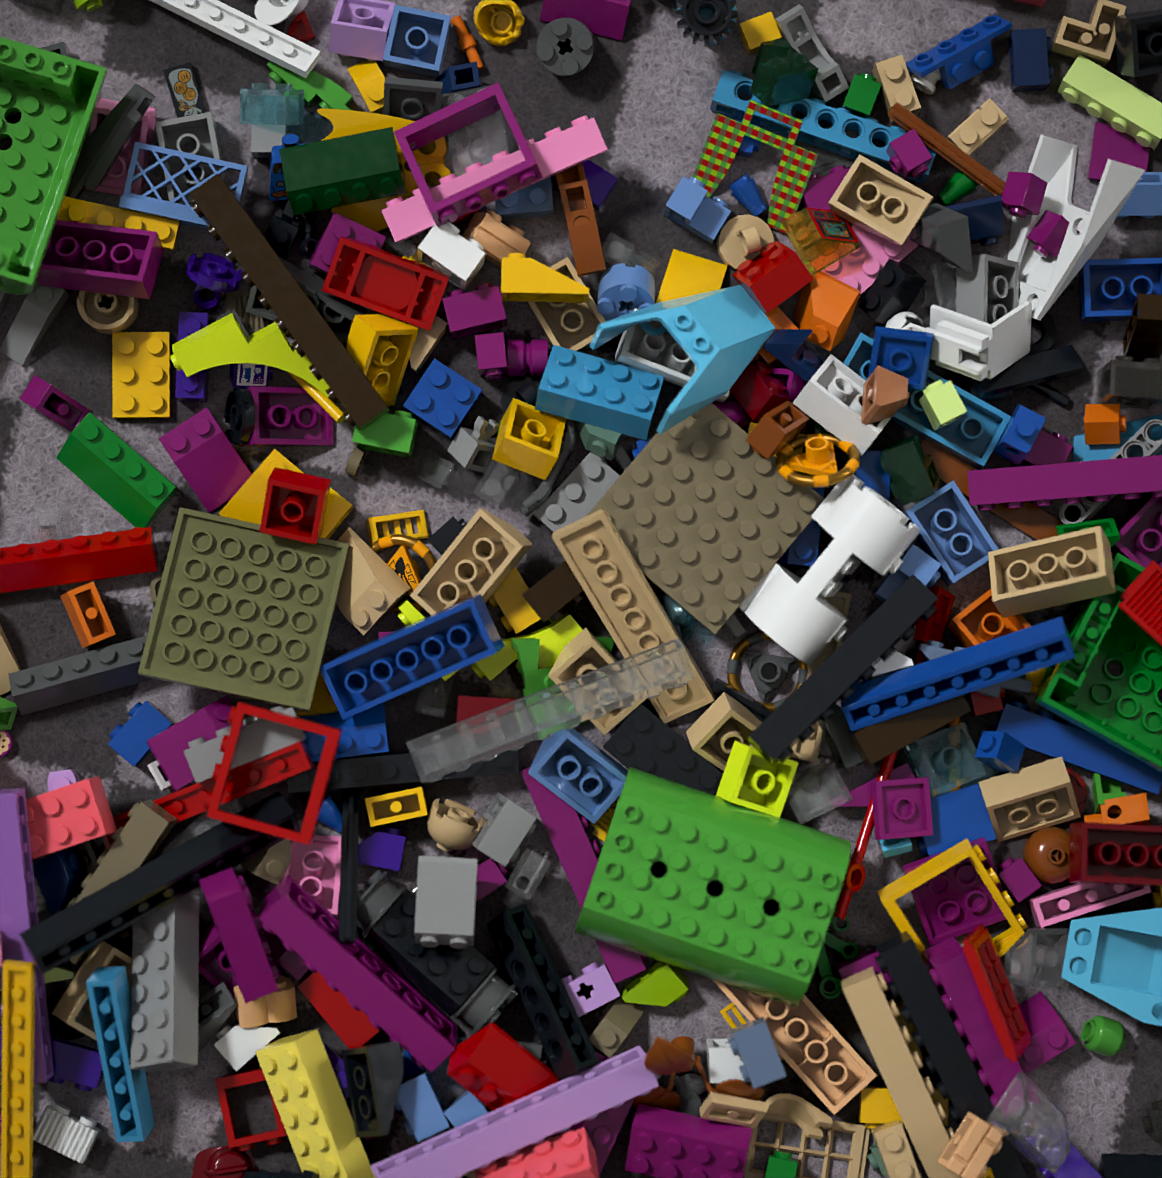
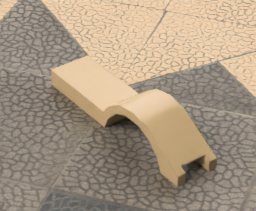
(750, 1112)

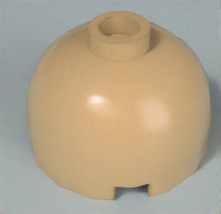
(453, 825)

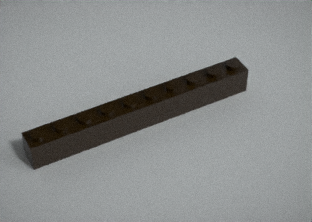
(289, 301)

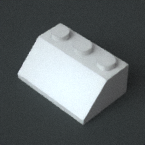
(835, 402)

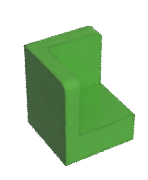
(1104, 790)

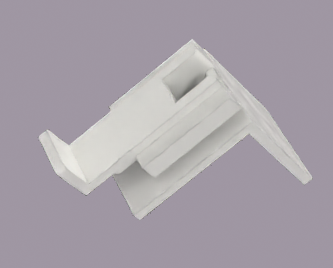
(975, 346)

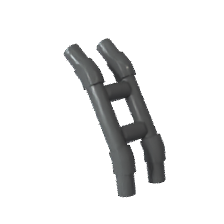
(543, 492)

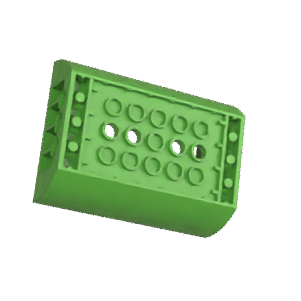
(35, 172)

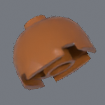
(1038, 854)

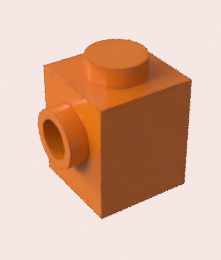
(1103, 424)

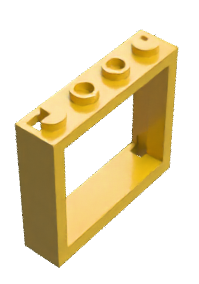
(937, 865)

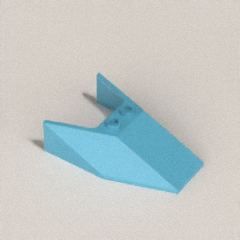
(716, 331)
(1119, 961)

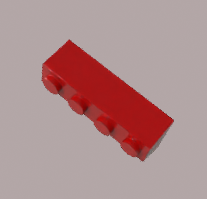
(497, 1068)

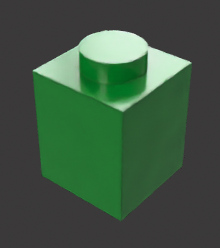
(862, 95)
(780, 1165)

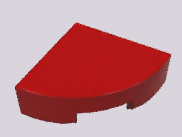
(301, 29)

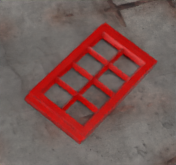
(996, 992)

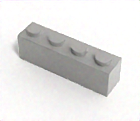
(256, 740)

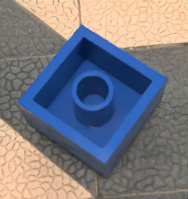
(443, 399)

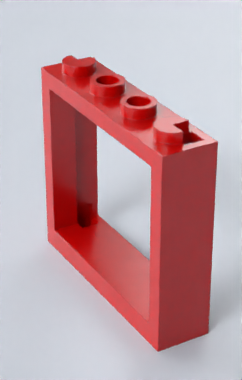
(320, 784)

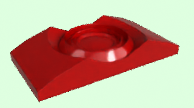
(385, 282)

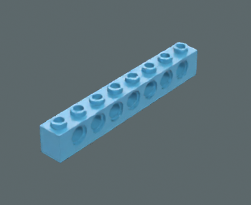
(832, 139)

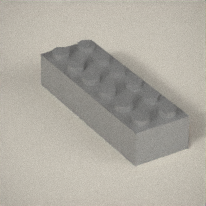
(166, 987)

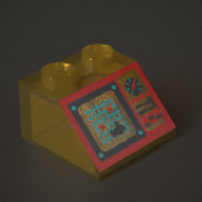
(820, 237)

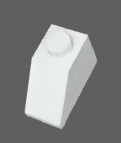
(240, 1044)

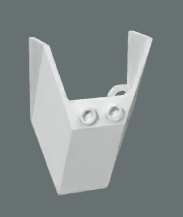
(1046, 278)

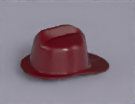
(223, 1163)

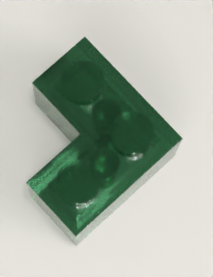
(781, 74)
(911, 471)

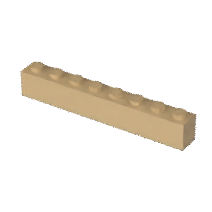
(900, 1068)

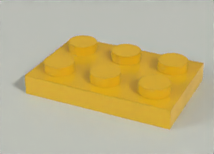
(141, 375)

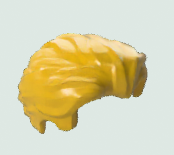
(498, 21)

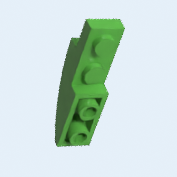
(315, 88)

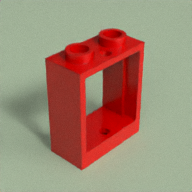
(246, 1142)

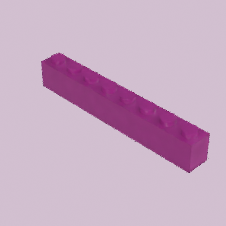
(1065, 481)
(579, 863)

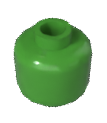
(1103, 1036)

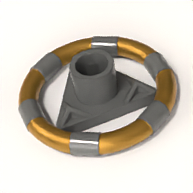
(765, 669)

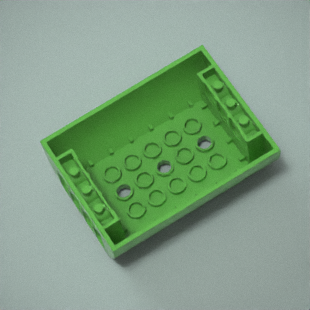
(707, 841)

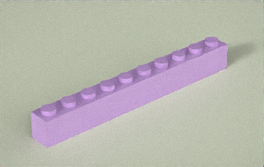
(524, 1120)

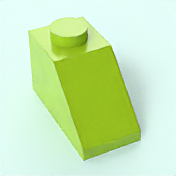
(657, 986)

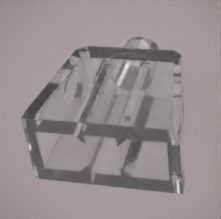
(532, 865)

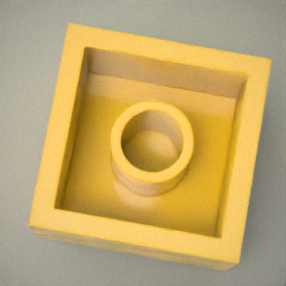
(529, 439)

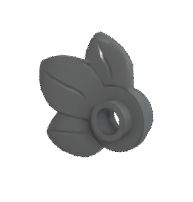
(689, 1088)

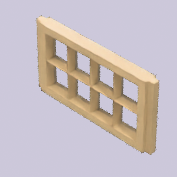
(856, 1159)

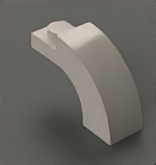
(800, 34)

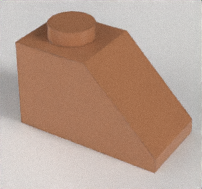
(883, 395)

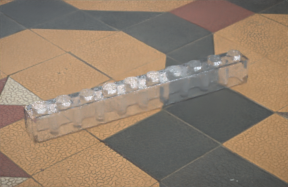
(550, 711)

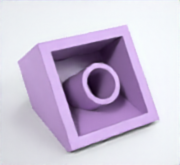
(360, 28)

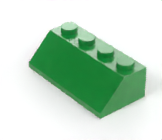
(116, 472)

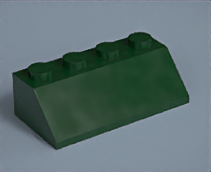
(343, 171)

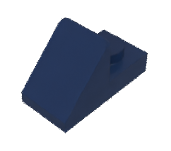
(789, 349)

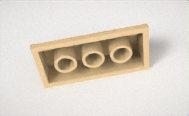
(473, 563)

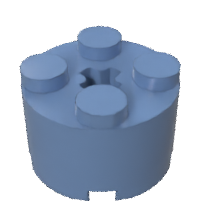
(624, 289)

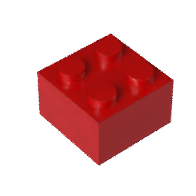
(772, 275)
(295, 505)

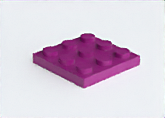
(955, 898)

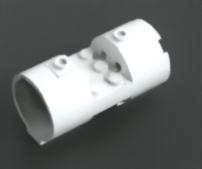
(796, 609)

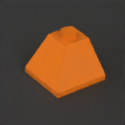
(826, 309)

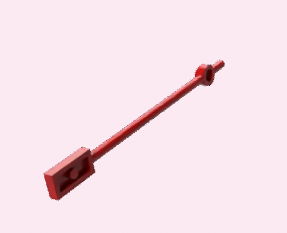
(855, 874)

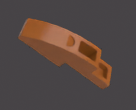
(580, 220)

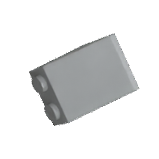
(446, 901)

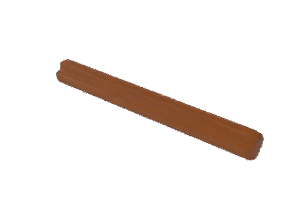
(947, 149)

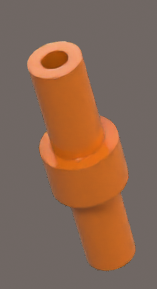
(466, 42)

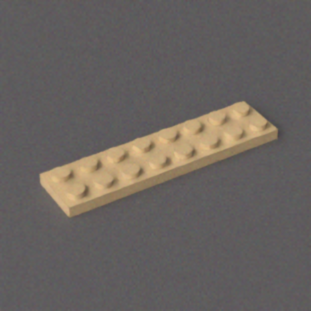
(626, 603)

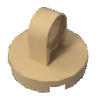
(742, 239)

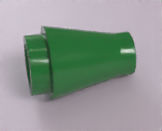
(957, 188)

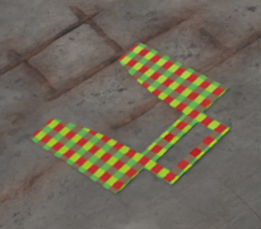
(793, 169)

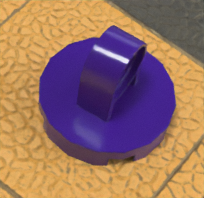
(214, 274)

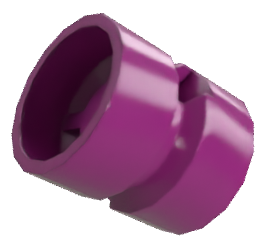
(527, 357)

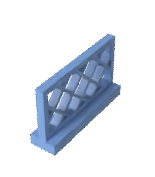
(171, 209)

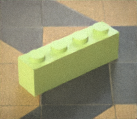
(1114, 101)

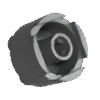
(581, 41)

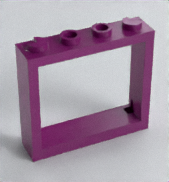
(451, 119)

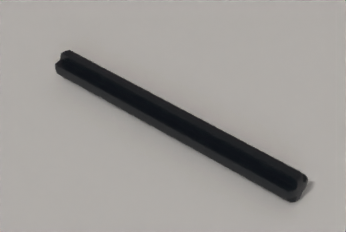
(349, 866)

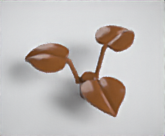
(677, 1057)

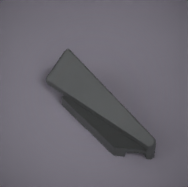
(108, 141)

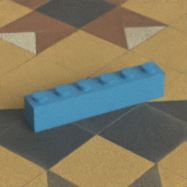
(125, 1087)

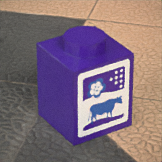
(249, 375)

